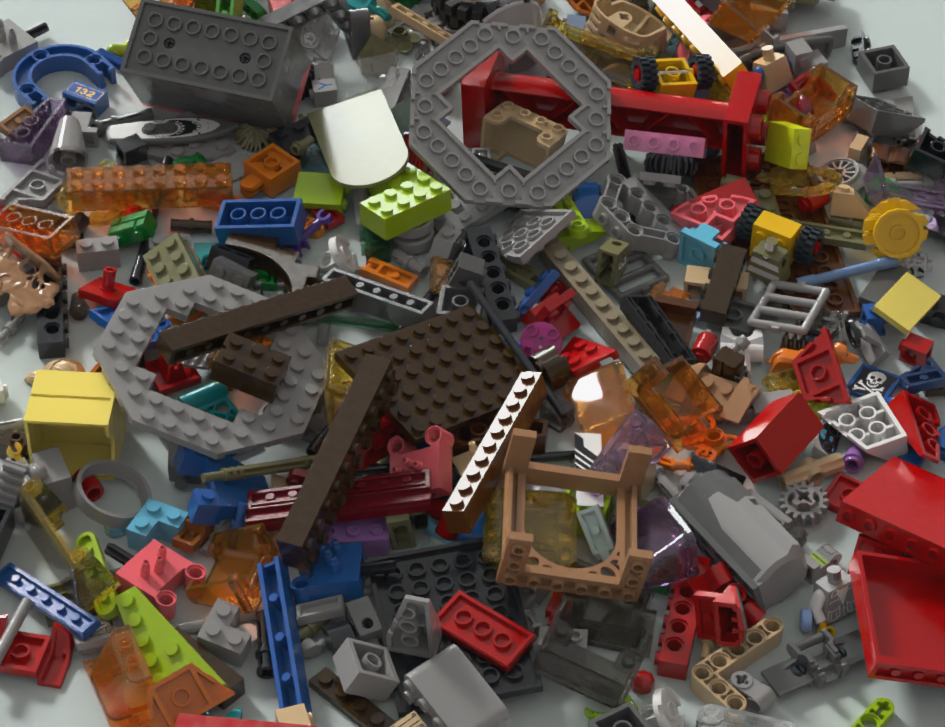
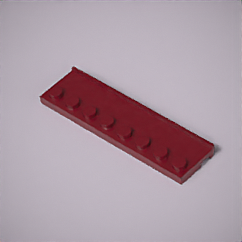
(367, 499)

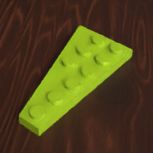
(158, 640)

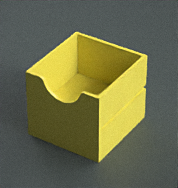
(77, 416)

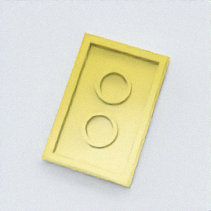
(906, 303)

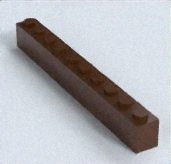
(485, 467)

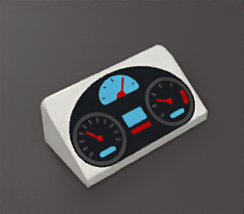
(826, 441)

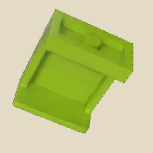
(321, 192)

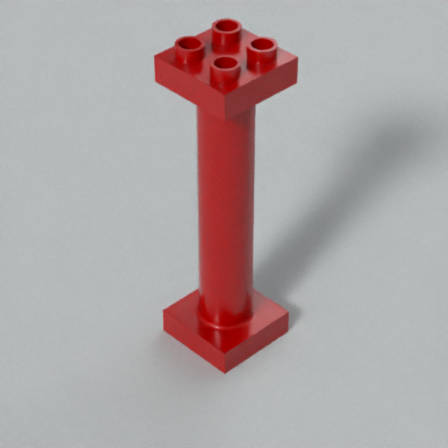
(728, 126)

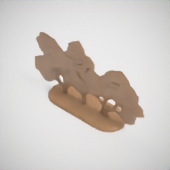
(14, 281)

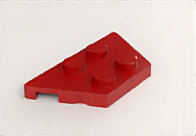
(586, 355)
(820, 372)

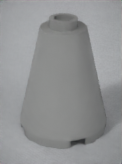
(68, 145)

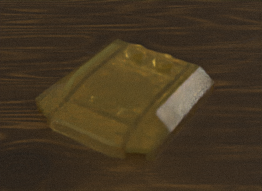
(547, 516)

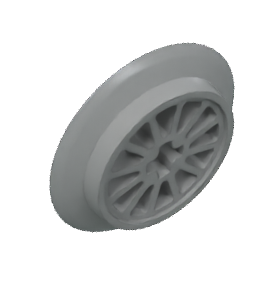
(851, 172)

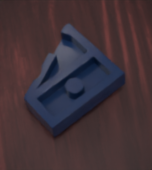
(923, 378)

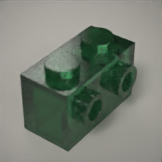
(374, 245)

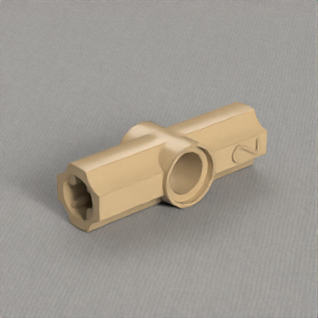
(812, 470)

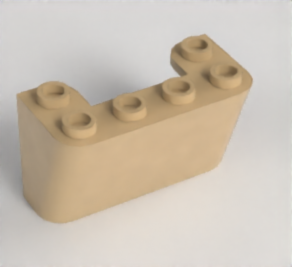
(521, 134)

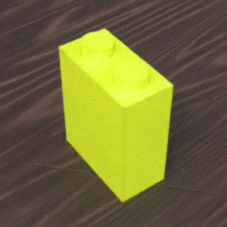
(787, 145)

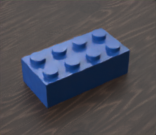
(262, 217)

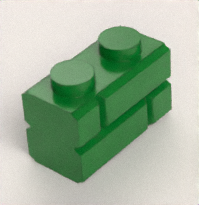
(133, 228)

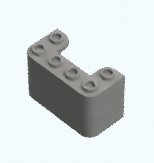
(454, 692)

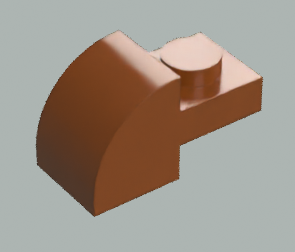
(192, 536)

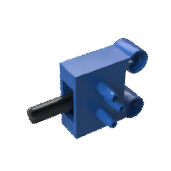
(338, 572)

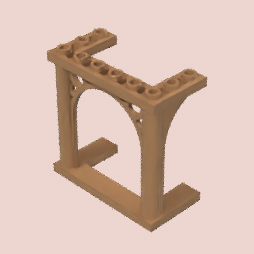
(517, 544)

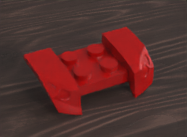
(39, 655)

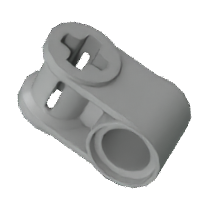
(758, 696)

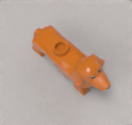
(783, 357)

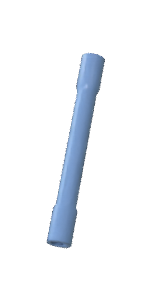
(878, 264)

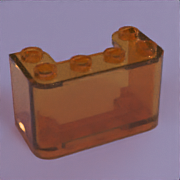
(832, 101)

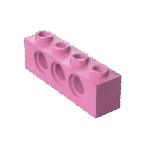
(665, 143)

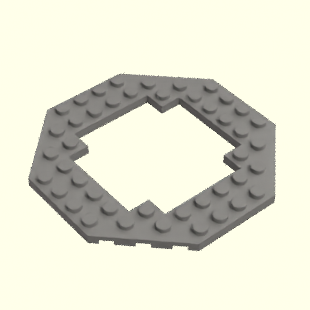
(459, 166)
(131, 333)

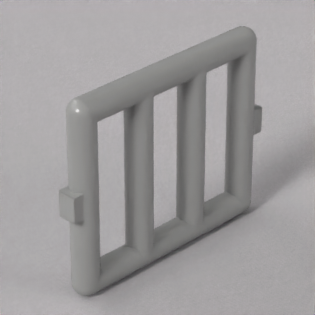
(769, 295)

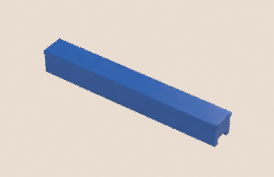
(283, 635)

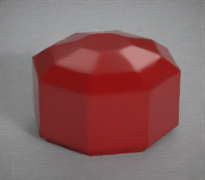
(643, 682)

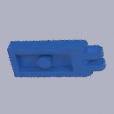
(535, 292)

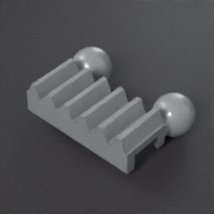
(12, 479)

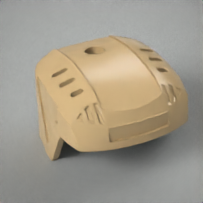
(628, 25)

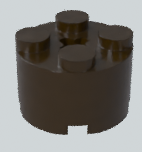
(554, 368)

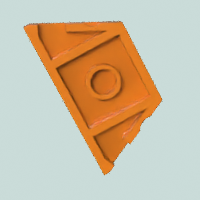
(184, 692)

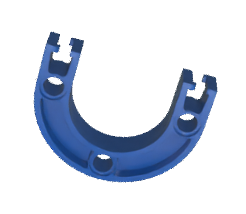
(54, 59)

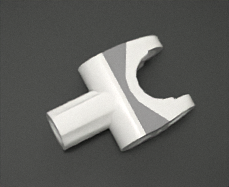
(753, 353)

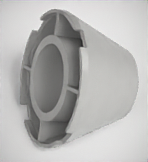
(516, 14)

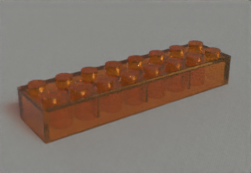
(148, 186)

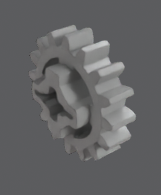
(804, 502)

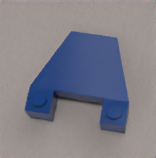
(220, 498)

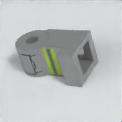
(820, 560)

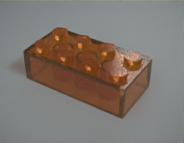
(38, 229)

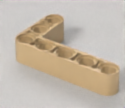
(711, 674)

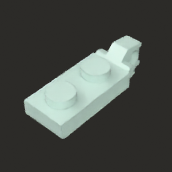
(596, 532)

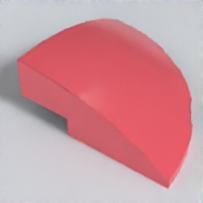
(714, 211)

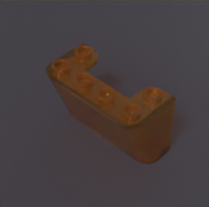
(747, 17)

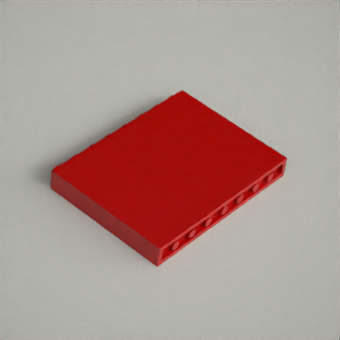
(902, 509)
(900, 617)

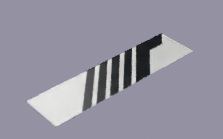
(586, 451)

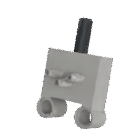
(17, 43)

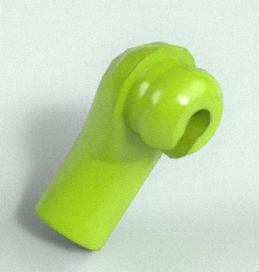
(118, 49)

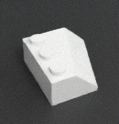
(869, 425)

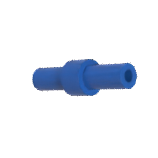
(238, 521)

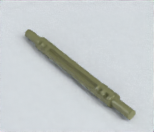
(259, 469)

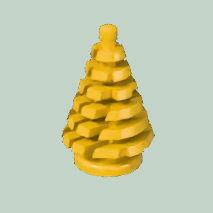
(895, 229)

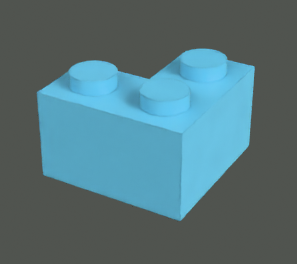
(155, 522)

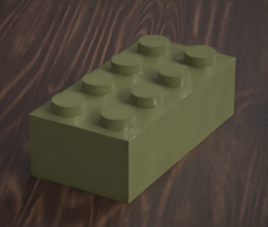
(173, 262)

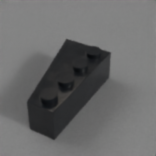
(294, 132)
(928, 155)

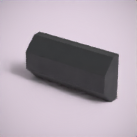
(655, 328)

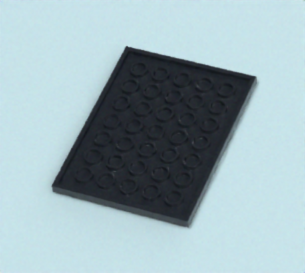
(438, 575)

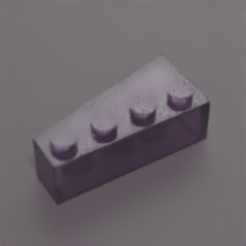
(35, 134)

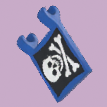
(871, 379)

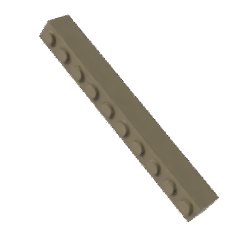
(597, 306)

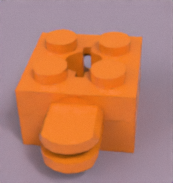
(269, 171)

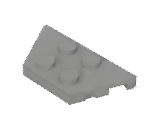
(35, 187)

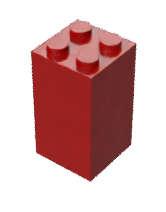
(776, 437)

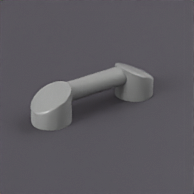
(312, 649)

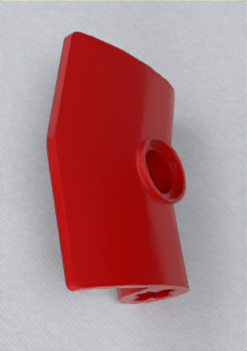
(716, 580)

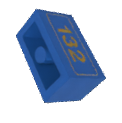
(83, 93)

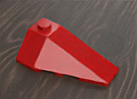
(919, 422)

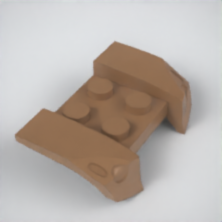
(733, 396)

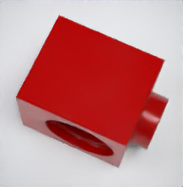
(915, 349)

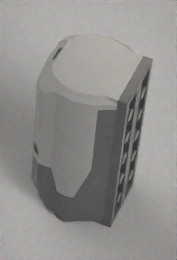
(742, 534)

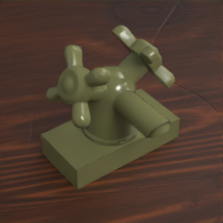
(401, 530)

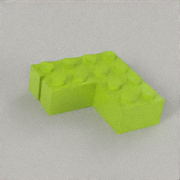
(404, 203)

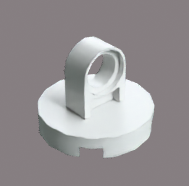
(339, 255)
(663, 710)

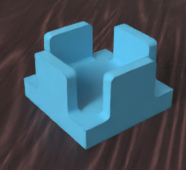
(697, 245)

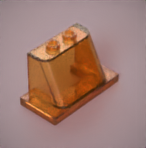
(674, 399)
(121, 680)

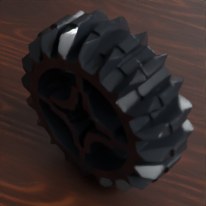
(671, 164)

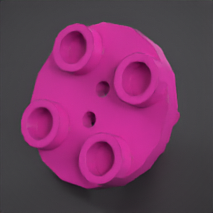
(531, 337)

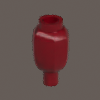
(805, 105)

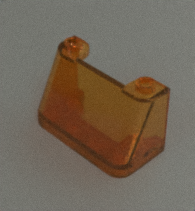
(600, 400)
(235, 568)

